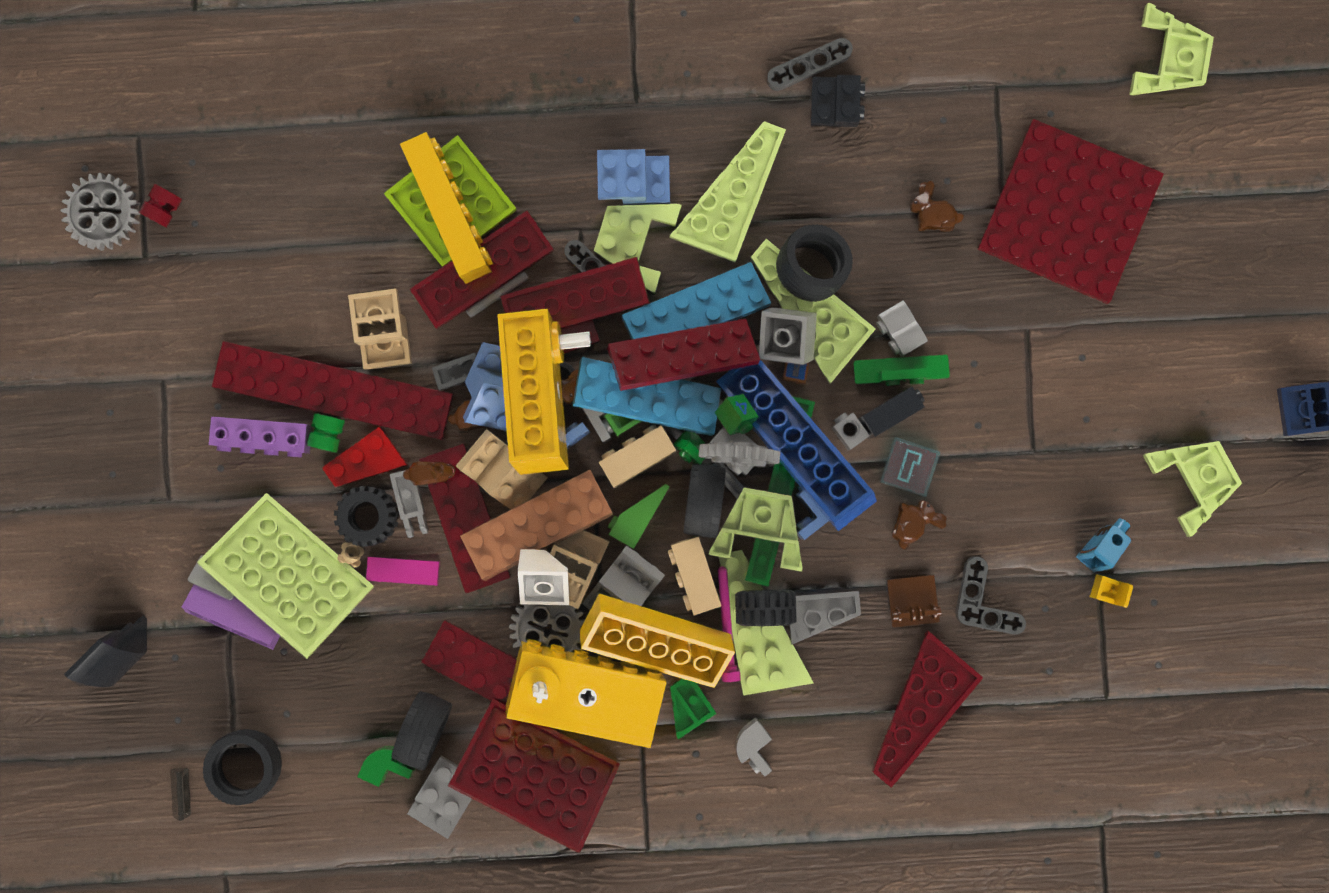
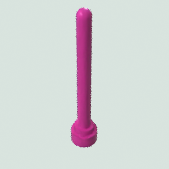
(731, 672)

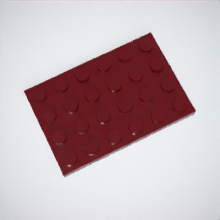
(535, 776)

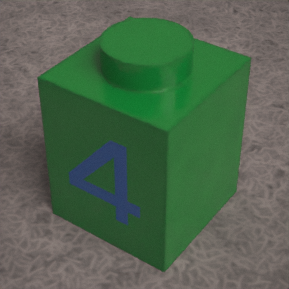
(736, 414)

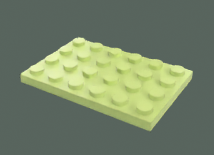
(285, 575)

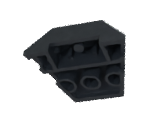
(111, 656)

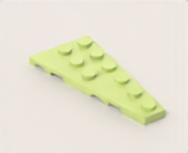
(727, 207)
(838, 327)
(762, 652)

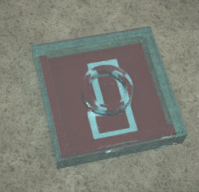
(910, 467)

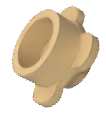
(349, 548)

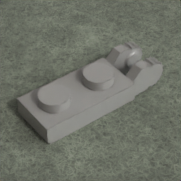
(408, 503)

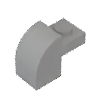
(749, 742)

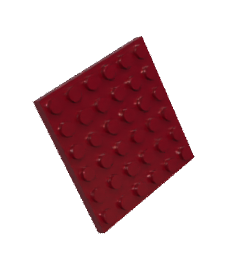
(1070, 211)

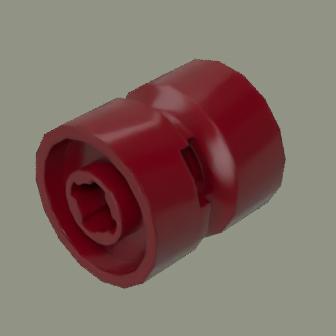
(160, 205)

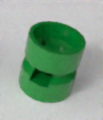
(325, 433)

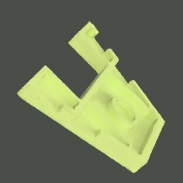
(1183, 55)
(625, 234)
(1207, 475)
(763, 517)

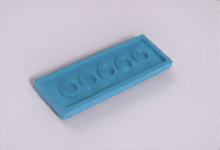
(703, 304)
(670, 404)

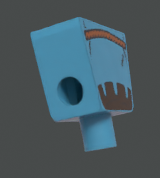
(1106, 546)

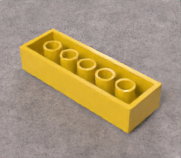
(445, 207)
(656, 641)

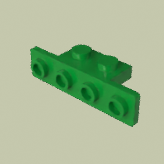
(896, 370)

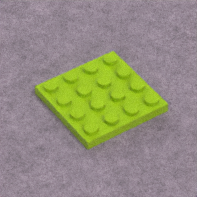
(480, 193)

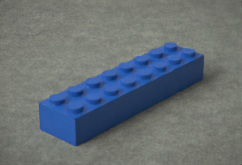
(802, 445)

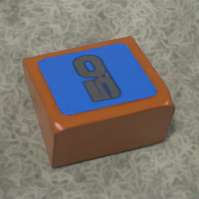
(795, 373)

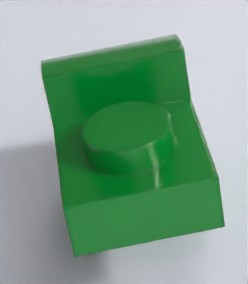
(379, 763)

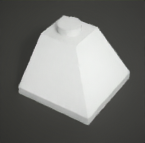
(542, 579)

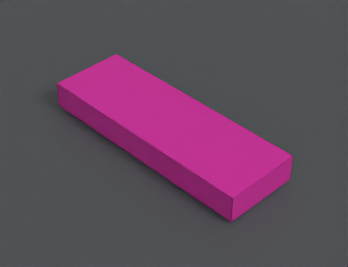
(403, 571)

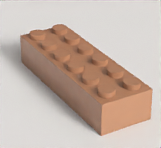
(536, 524)

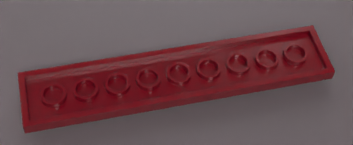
(332, 390)

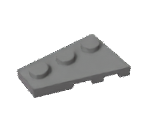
(823, 612)

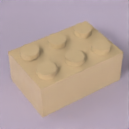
(637, 455)
(694, 575)

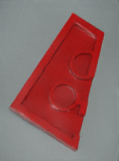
(366, 458)

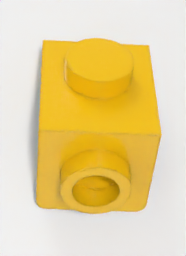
(1111, 591)

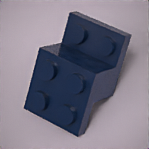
(1304, 408)

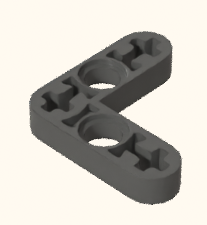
(975, 602)

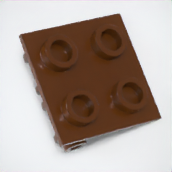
(913, 601)

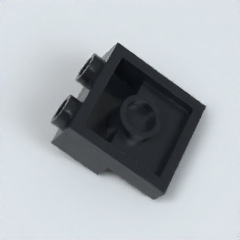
(837, 101)

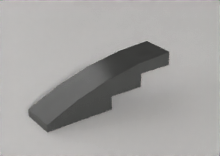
(453, 372)

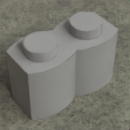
(901, 328)

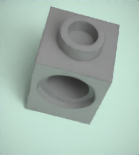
(859, 435)

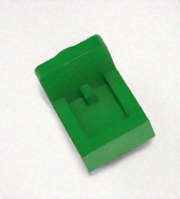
(688, 446)

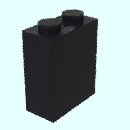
(892, 412)

